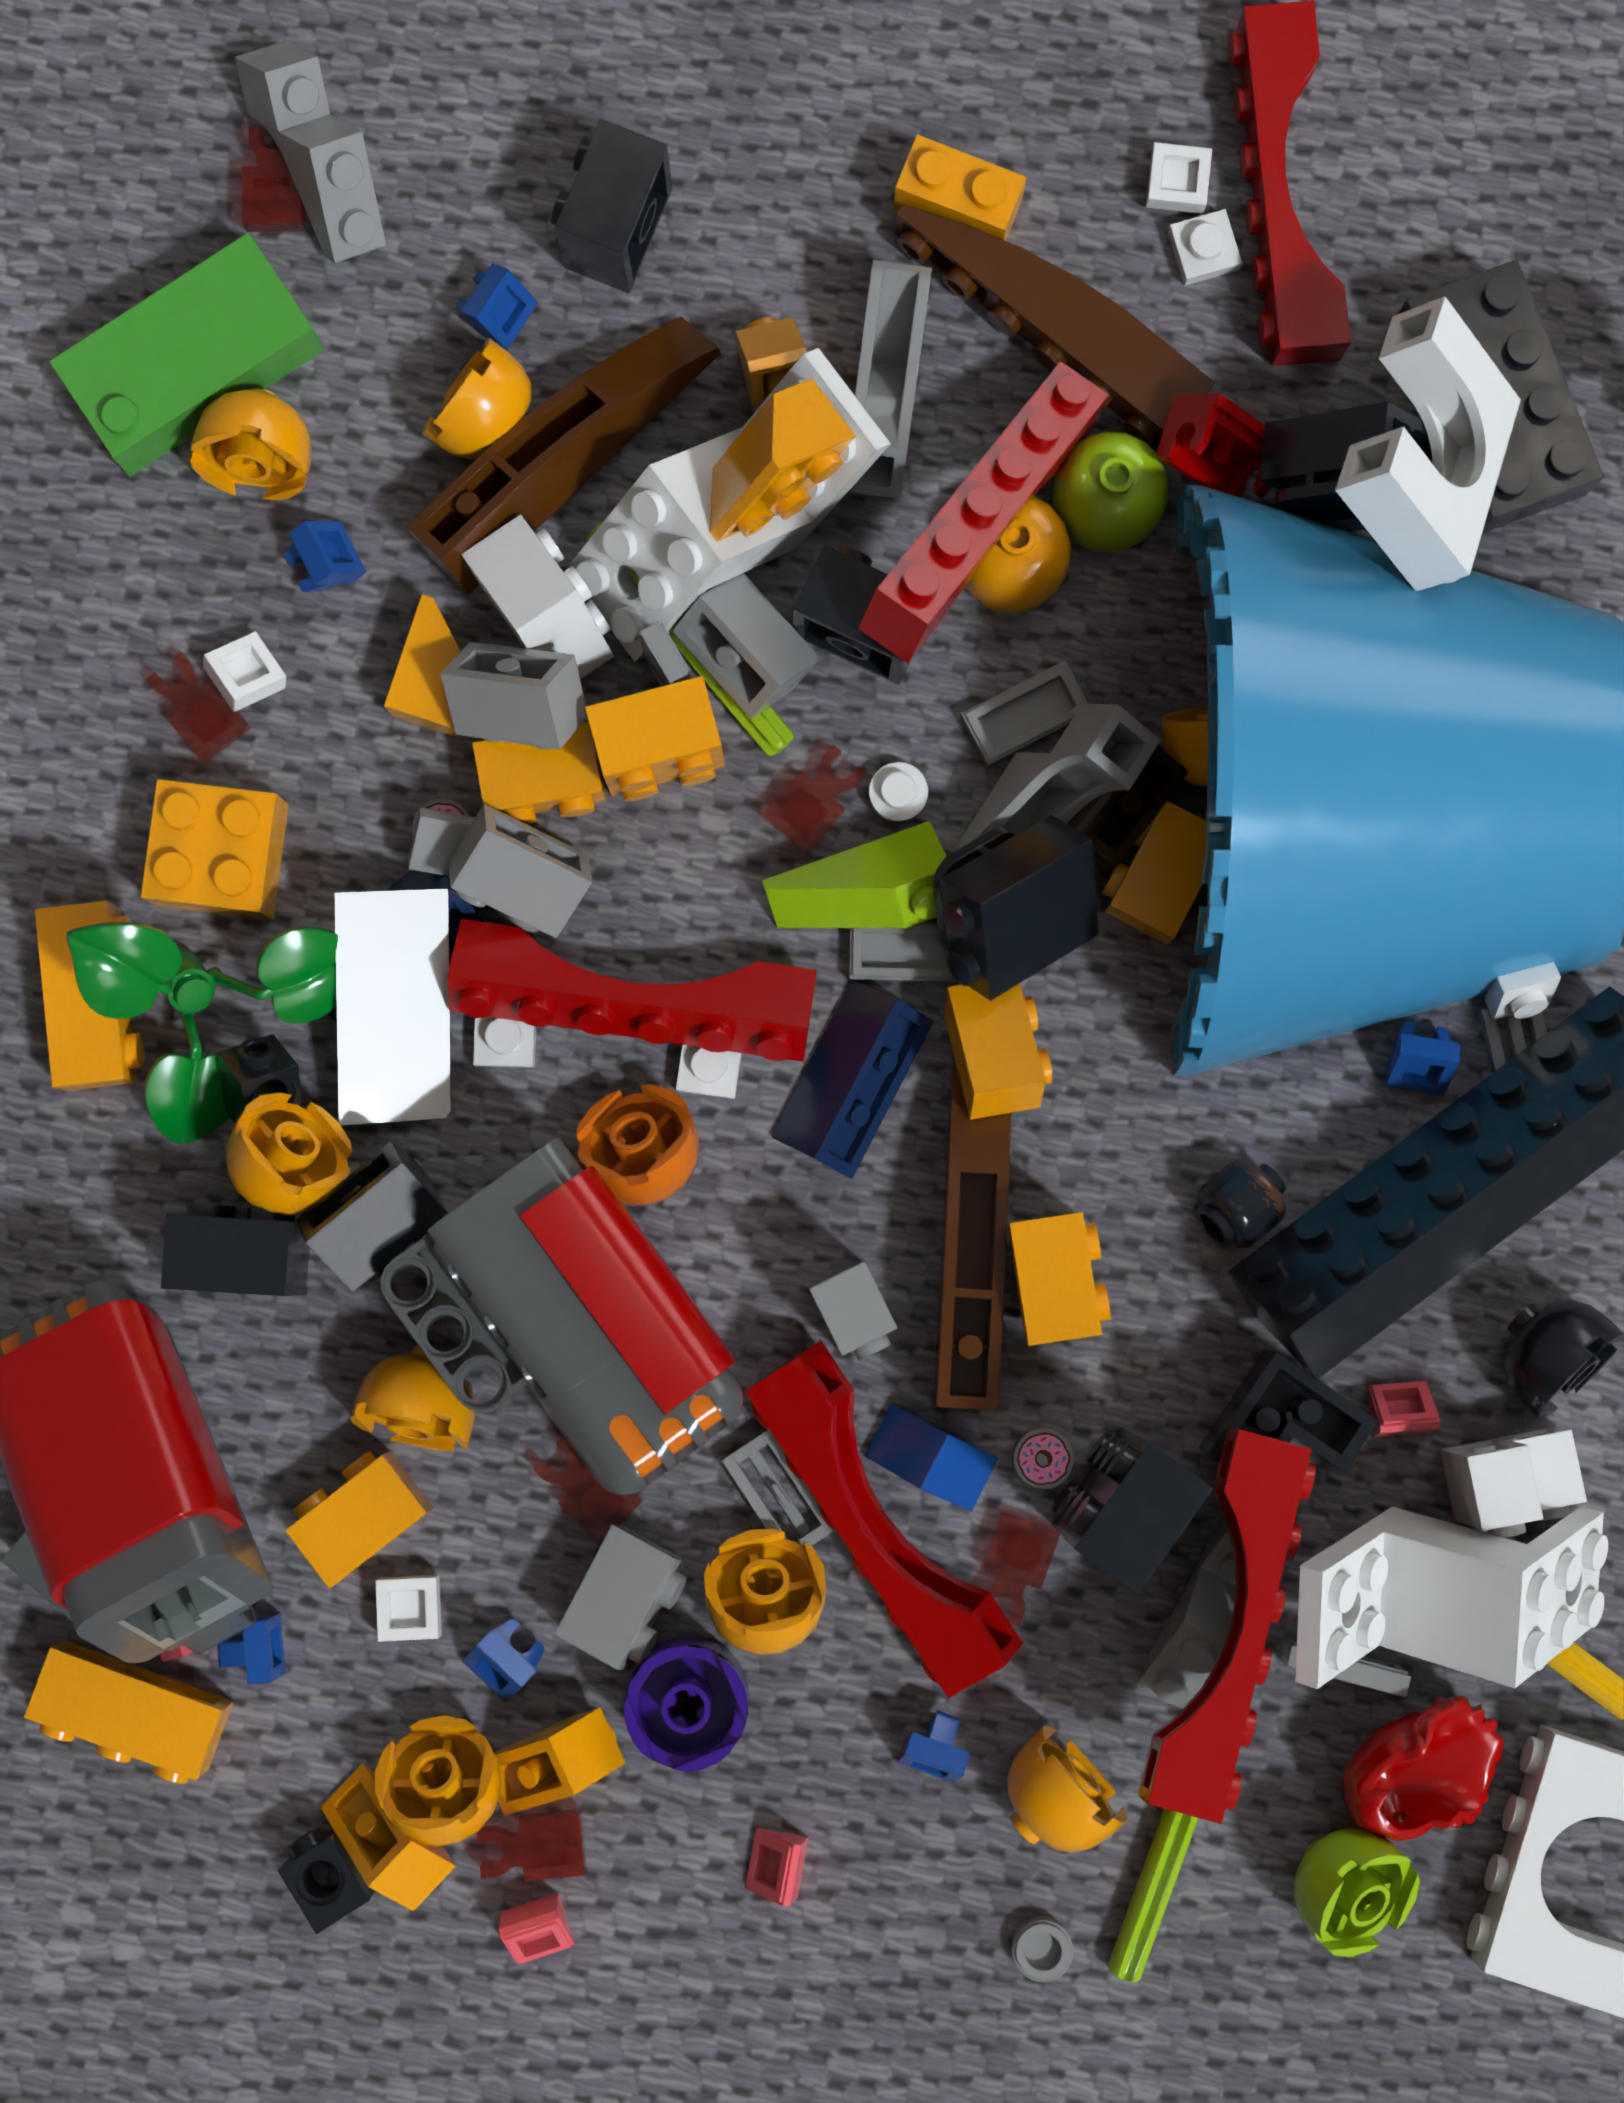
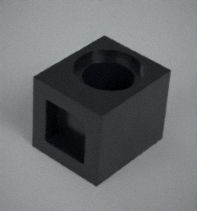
(254, 1070)
(320, 1903)

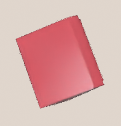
(1402, 1409)
(776, 1865)
(535, 1929)

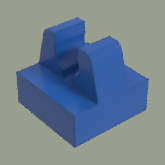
(498, 305)
(326, 555)
(1422, 1062)
(257, 1649)
(500, 1664)
(935, 1750)

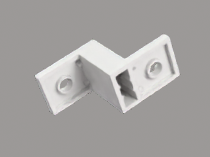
(666, 516)
(1450, 1596)

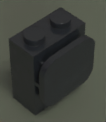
(1308, 453)
(1015, 903)

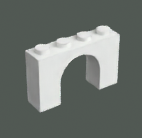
(1422, 511)
(1517, 1934)

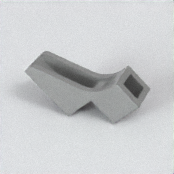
(322, 152)
(891, 366)
(1094, 756)
(1197, 1625)

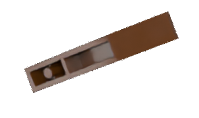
(1058, 317)
(560, 445)
(972, 1257)

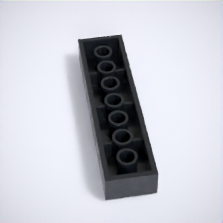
(1444, 1192)

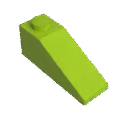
(863, 887)

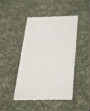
(392, 1005)

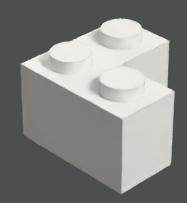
(537, 597)
(1514, 1480)

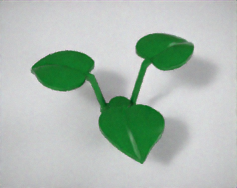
(127, 964)

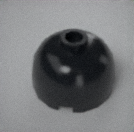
(1557, 1351)

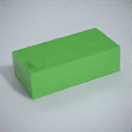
(181, 348)

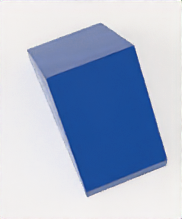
(931, 1457)

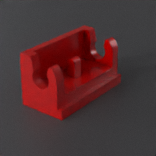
(1213, 443)

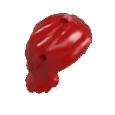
(1423, 1771)

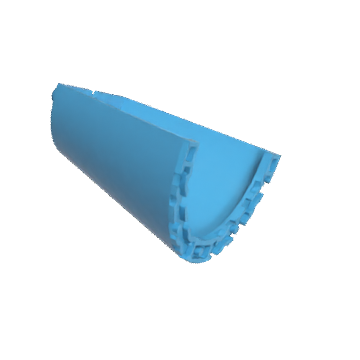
(1389, 785)

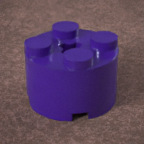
(673, 1734)

